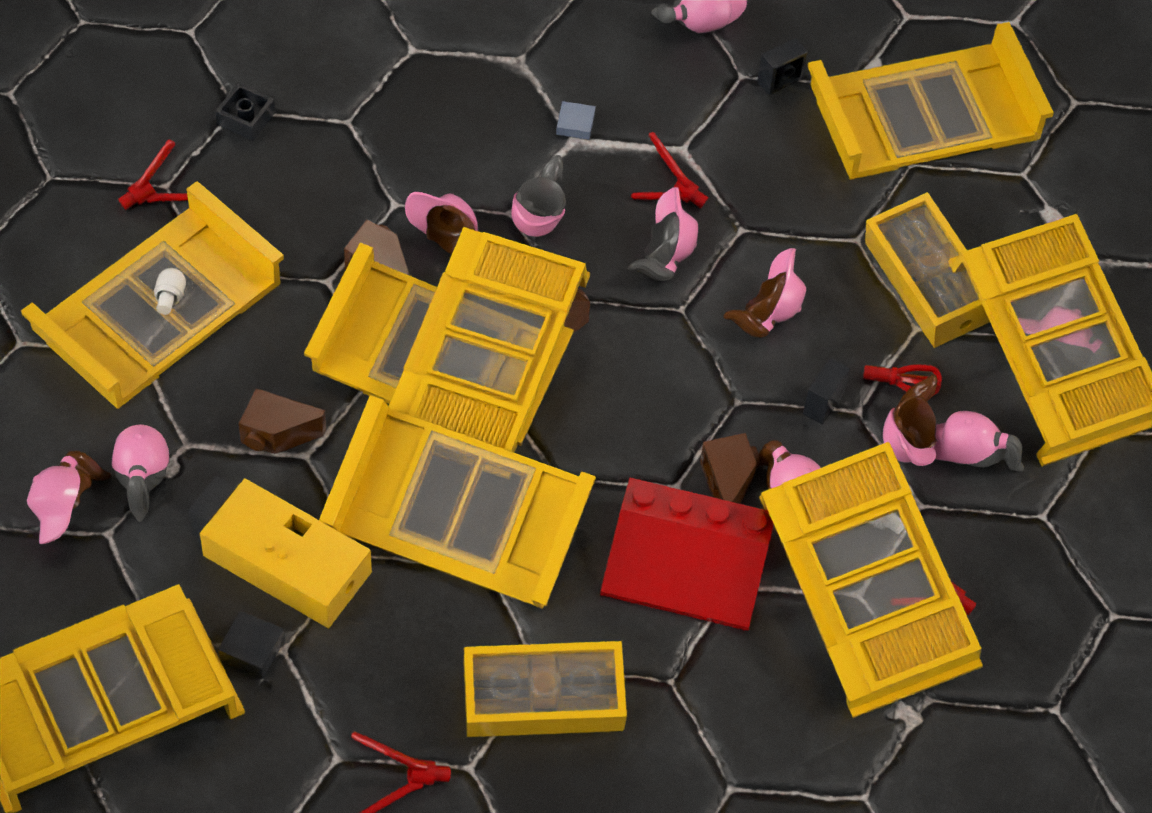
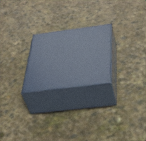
(575, 120)

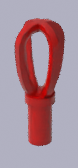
(896, 375)

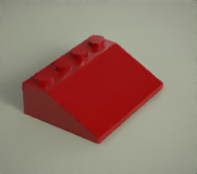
(688, 554)

